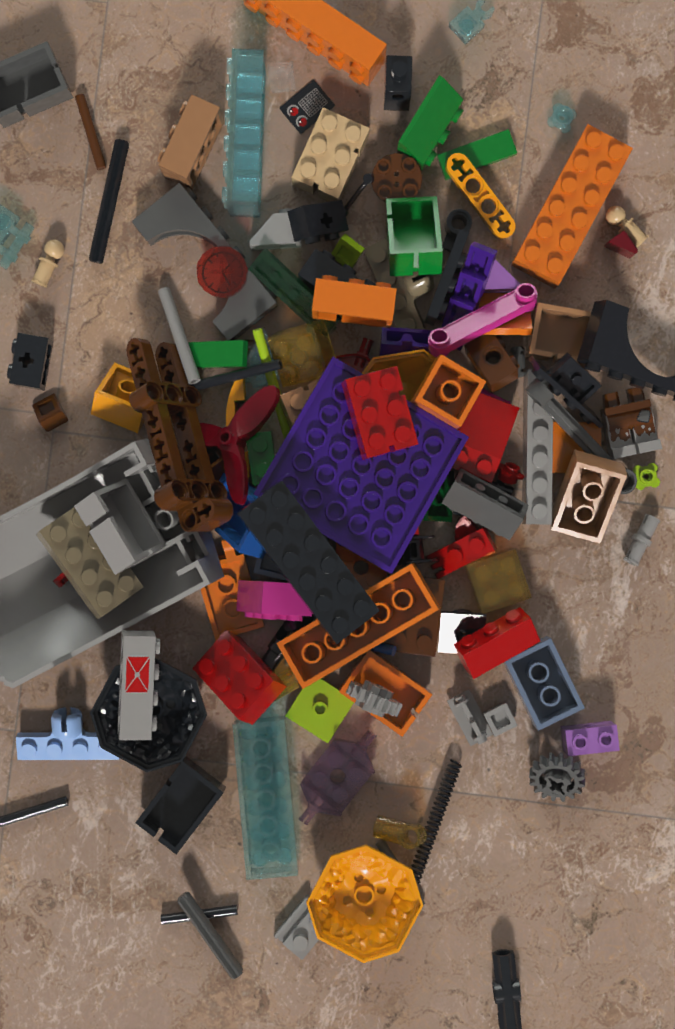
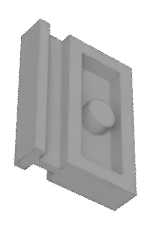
(298, 931)

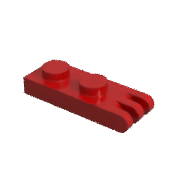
(462, 551)

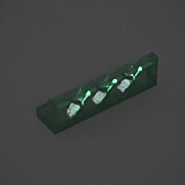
(287, 287)

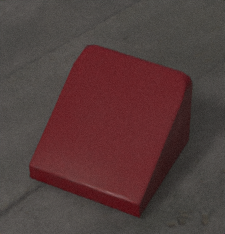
(622, 245)

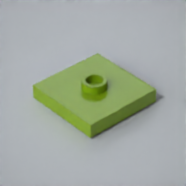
(320, 709)

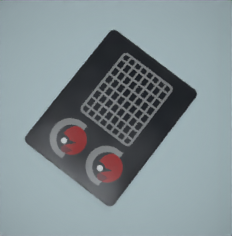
(306, 106)

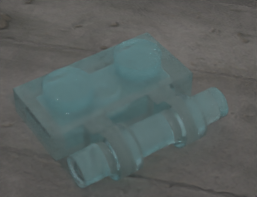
(8, 221)

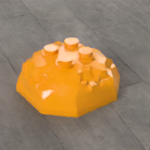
(364, 903)

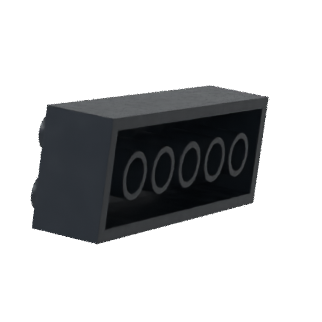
(308, 561)

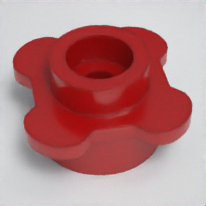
(510, 473)

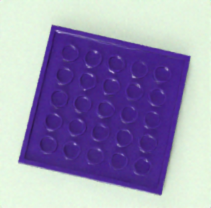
(353, 501)

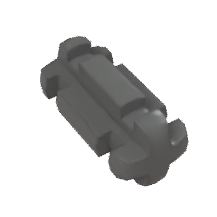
(517, 352)

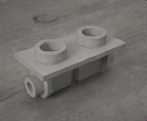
(470, 718)

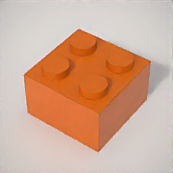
(448, 391)

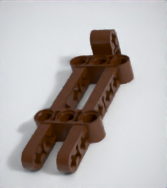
(199, 498)

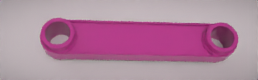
(482, 320)

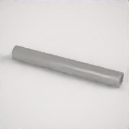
(179, 335)

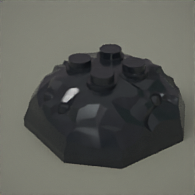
(178, 714)

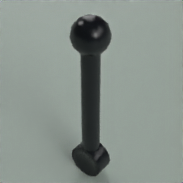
(367, 179)

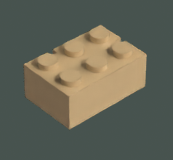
(330, 155)

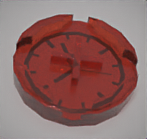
(222, 272)

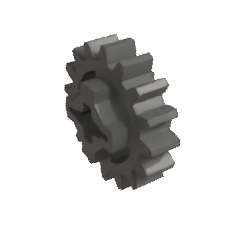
(557, 777)

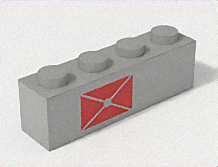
(137, 684)

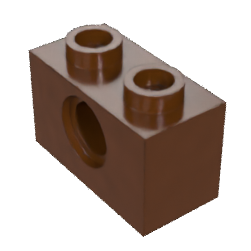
(497, 374)

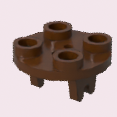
(408, 178)

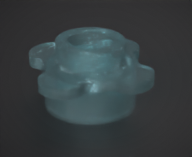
(568, 114)

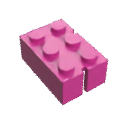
(270, 601)

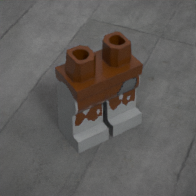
(629, 427)

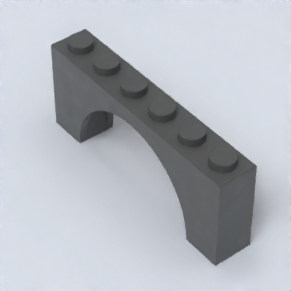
(180, 215)

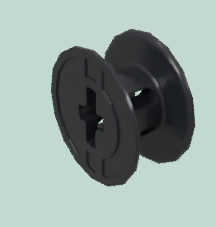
(415, 551)

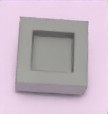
(500, 719)

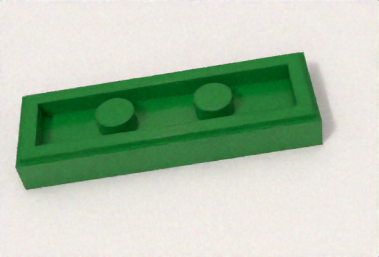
(481, 152)
(220, 354)

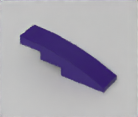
(470, 283)

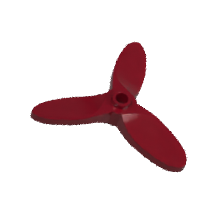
(233, 438)

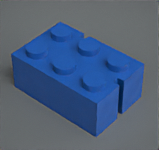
(235, 531)

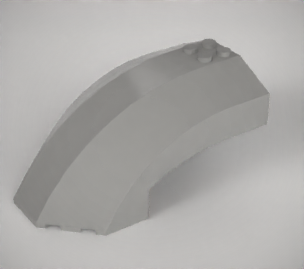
(52, 623)

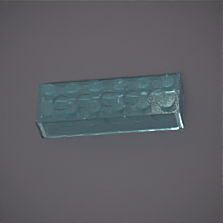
(245, 132)
(265, 798)

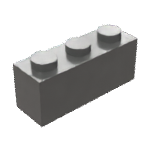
(485, 504)

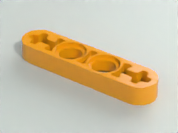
(477, 198)

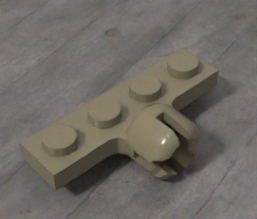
(408, 287)

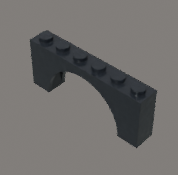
(609, 350)

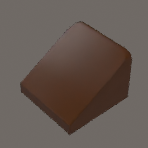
(50, 413)

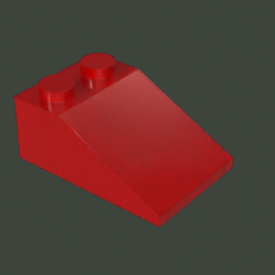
(488, 432)

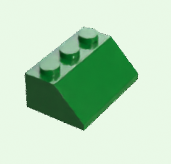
(431, 123)

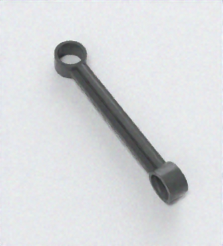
(563, 418)

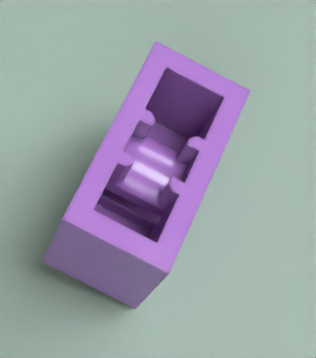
(590, 738)

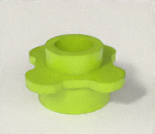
(652, 479)

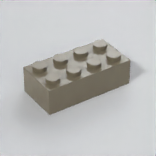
(85, 566)

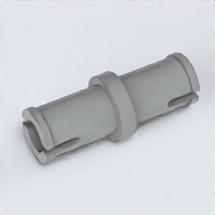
(641, 540)

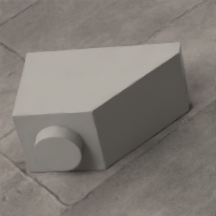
(275, 233)

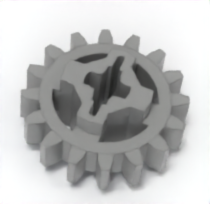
(374, 698)

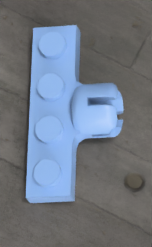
(64, 742)

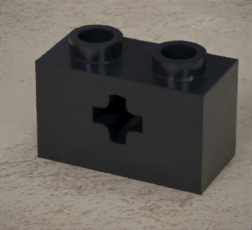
(318, 221)
(31, 375)

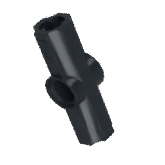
(506, 989)

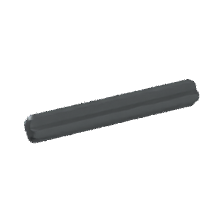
(210, 935)

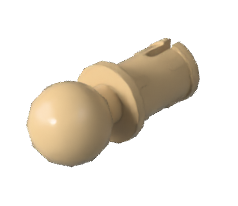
(617, 216)
(54, 250)

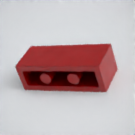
(497, 642)

